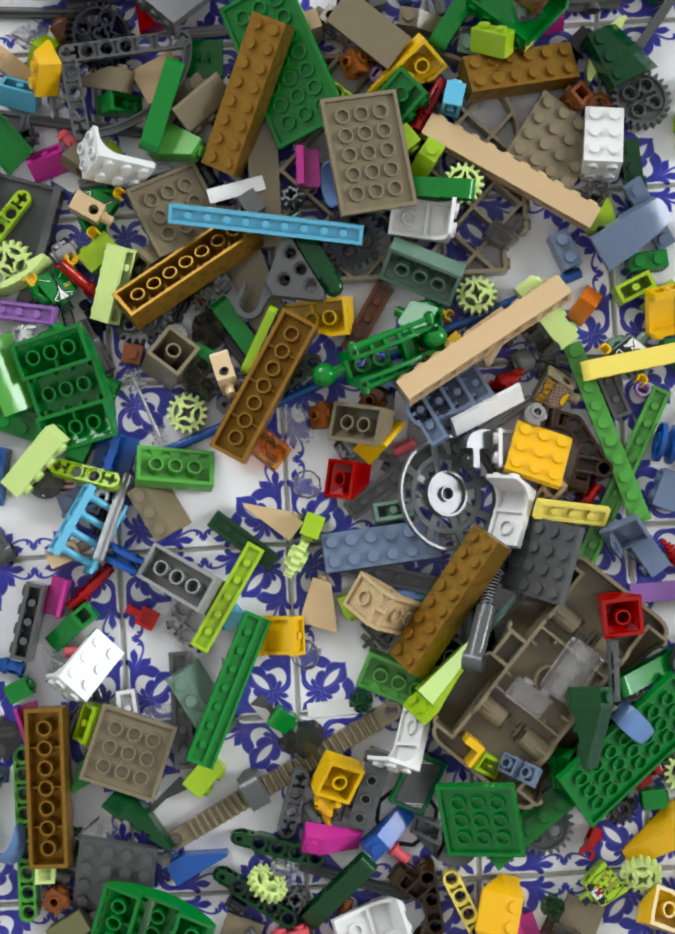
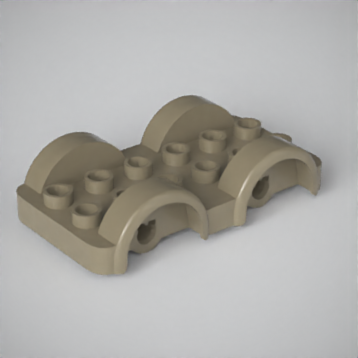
(529, 648)

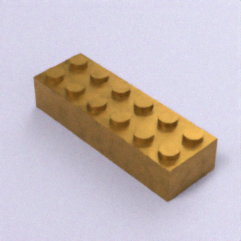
(520, 73)

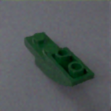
(631, 163)

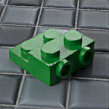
(410, 93)

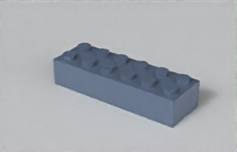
(376, 547)

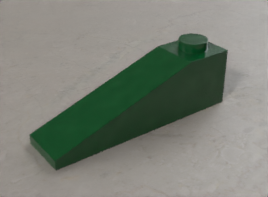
(592, 714)
(140, 816)

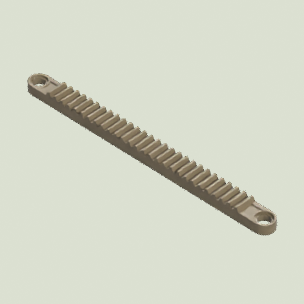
(279, 776)

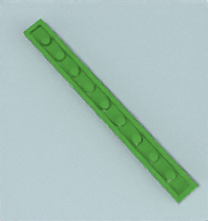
(607, 434)
(634, 449)

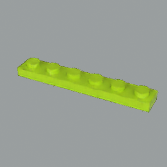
(227, 597)

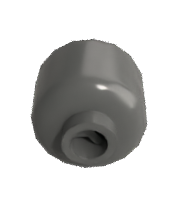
(522, 359)

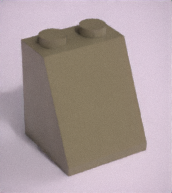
(169, 357)

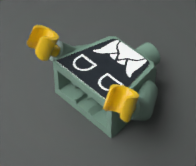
(624, 344)

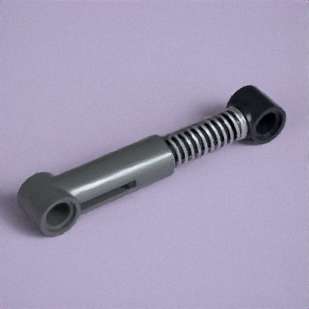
(475, 653)

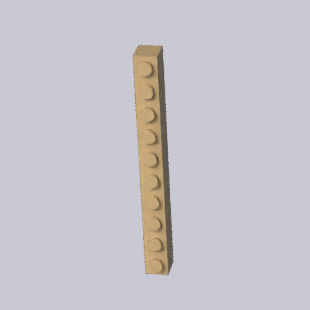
(512, 173)
(483, 340)

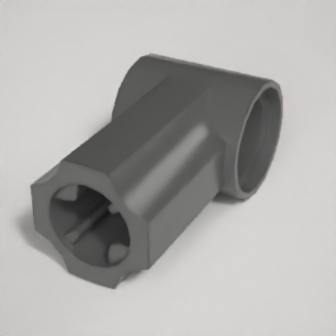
(7, 550)

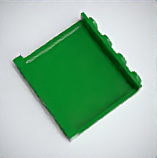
(503, 13)

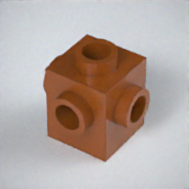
(354, 63)
(576, 95)
(376, 397)
(320, 415)
(56, 898)

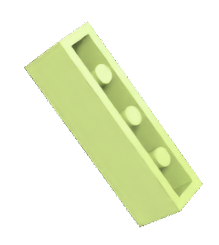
(114, 274)
(555, 323)
(35, 460)

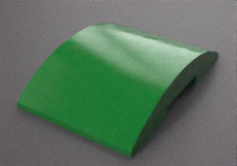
(67, 384)
(146, 910)

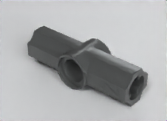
(593, 6)
(99, 345)

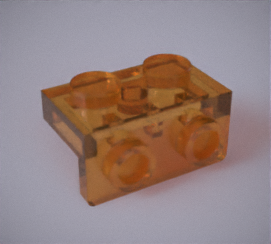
(271, 450)

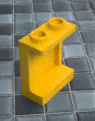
(660, 311)
(284, 636)

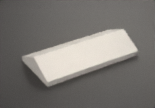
(486, 409)

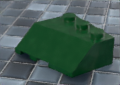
(616, 57)

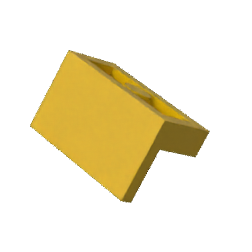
(476, 750)

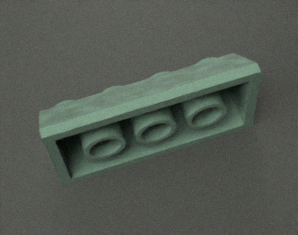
(422, 271)
(192, 689)

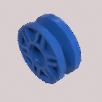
(664, 444)
(123, 558)

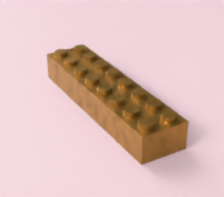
(247, 94)
(184, 273)
(264, 386)
(449, 602)
(48, 787)

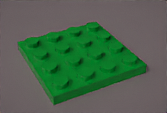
(481, 819)

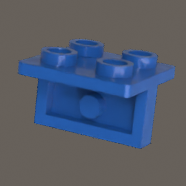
(116, 453)

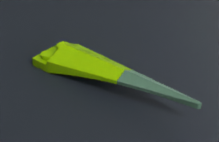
(436, 687)

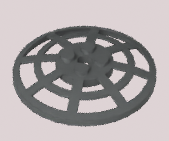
(434, 494)

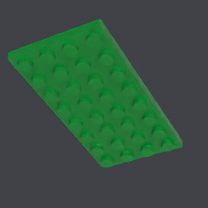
(304, 74)
(623, 760)

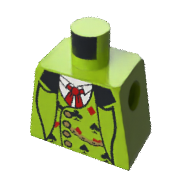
(601, 885)

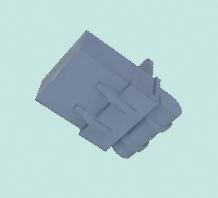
(624, 534)

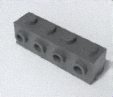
(29, 621)
(368, 792)

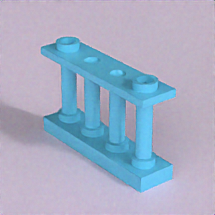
(68, 527)

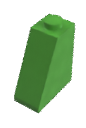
(179, 146)

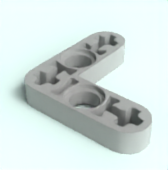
(180, 620)

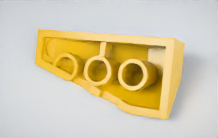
(418, 60)
(332, 316)
(656, 837)
(658, 909)

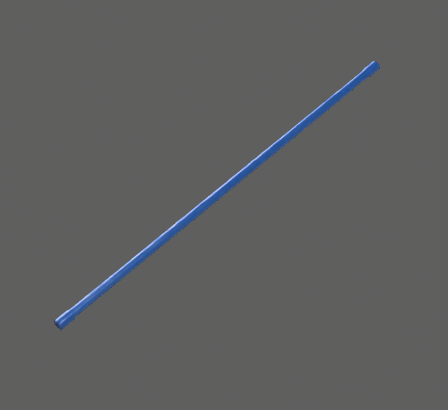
(567, 277)

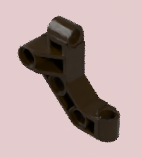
(586, 463)
(419, 884)

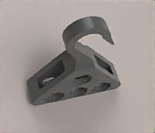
(282, 268)

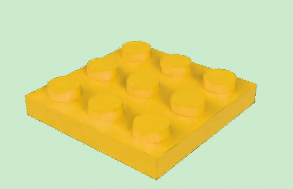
(538, 454)

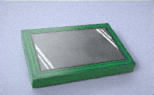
(416, 789)

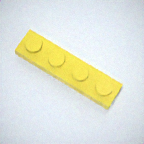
(571, 512)

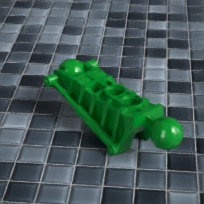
(433, 337)

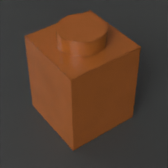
(133, 354)

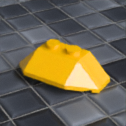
(500, 906)

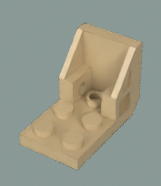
(380, 604)

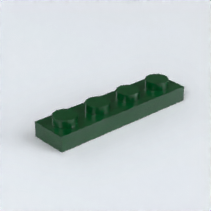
(239, 537)

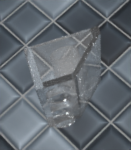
(573, 668)

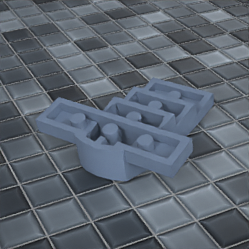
(634, 227)
(447, 401)

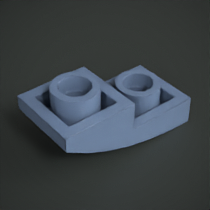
(519, 769)

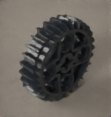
(98, 28)

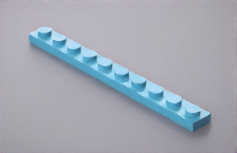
(265, 223)

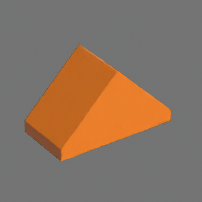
(584, 305)

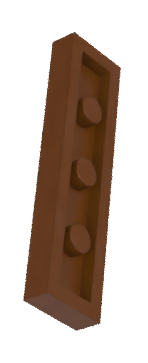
(369, 314)

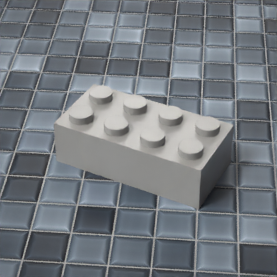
(180, 578)

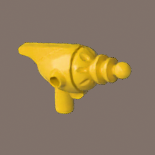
(325, 807)

